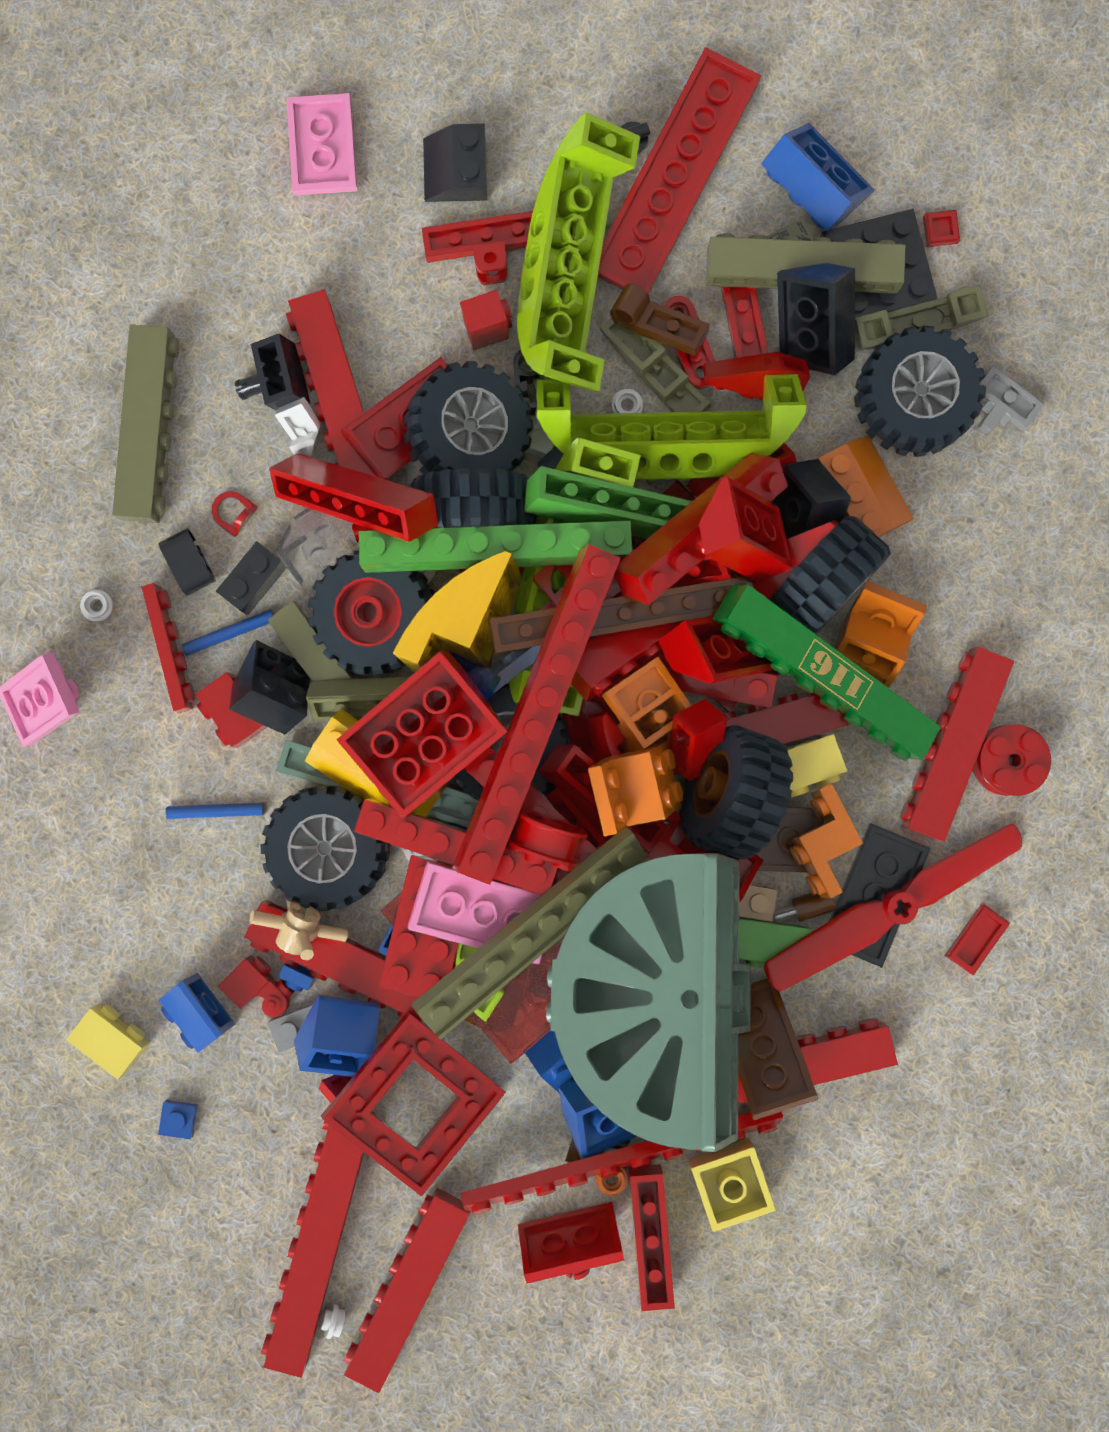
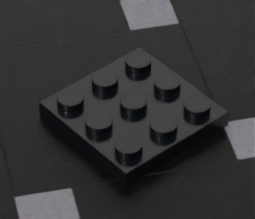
(918, 281)

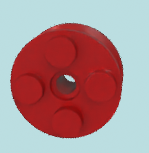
(1029, 760)
(546, 839)

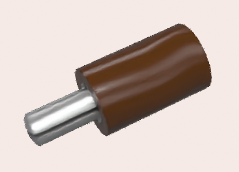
(805, 908)

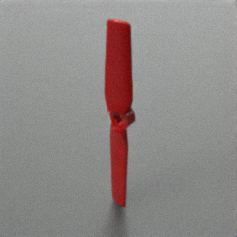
(870, 920)

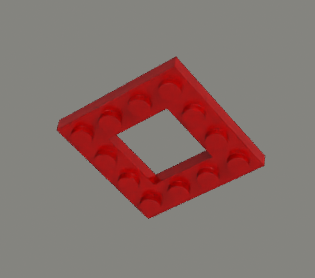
(352, 1107)

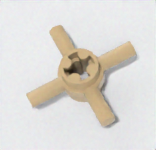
(298, 928)

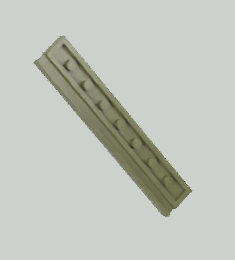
(524, 937)

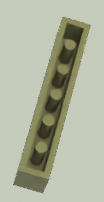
(757, 260)
(145, 424)

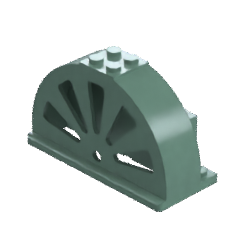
(657, 999)

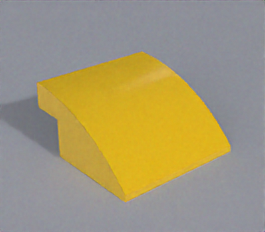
(460, 614)

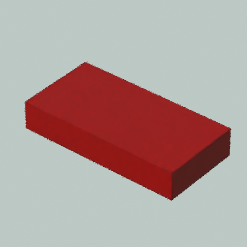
(977, 939)

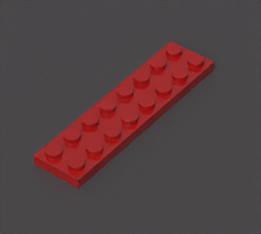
(676, 171)

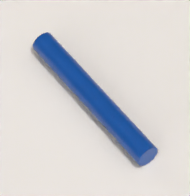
(227, 633)
(214, 810)

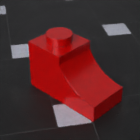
(695, 736)

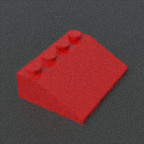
(423, 733)

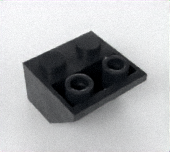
(270, 689)

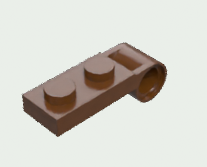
(637, 313)

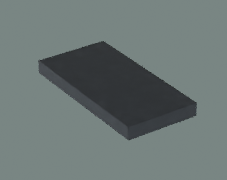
(881, 865)

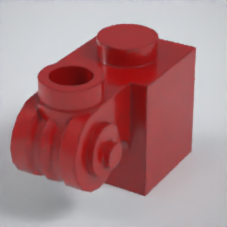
(253, 979)

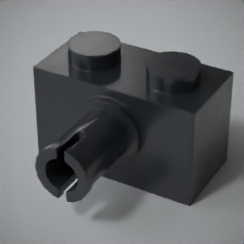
(278, 373)

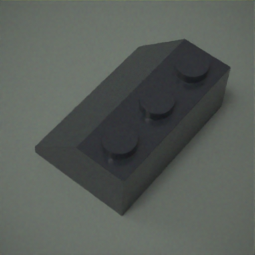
(818, 315)

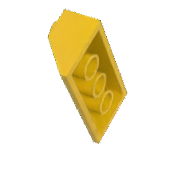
(337, 765)

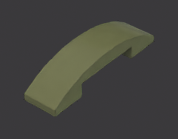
(946, 313)

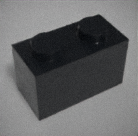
(251, 578)

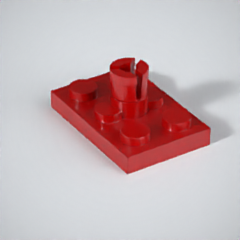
(570, 1243)

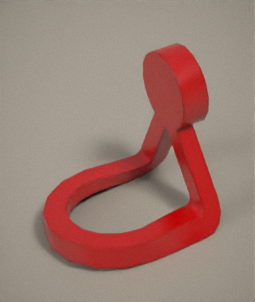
(242, 518)

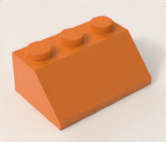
(869, 484)

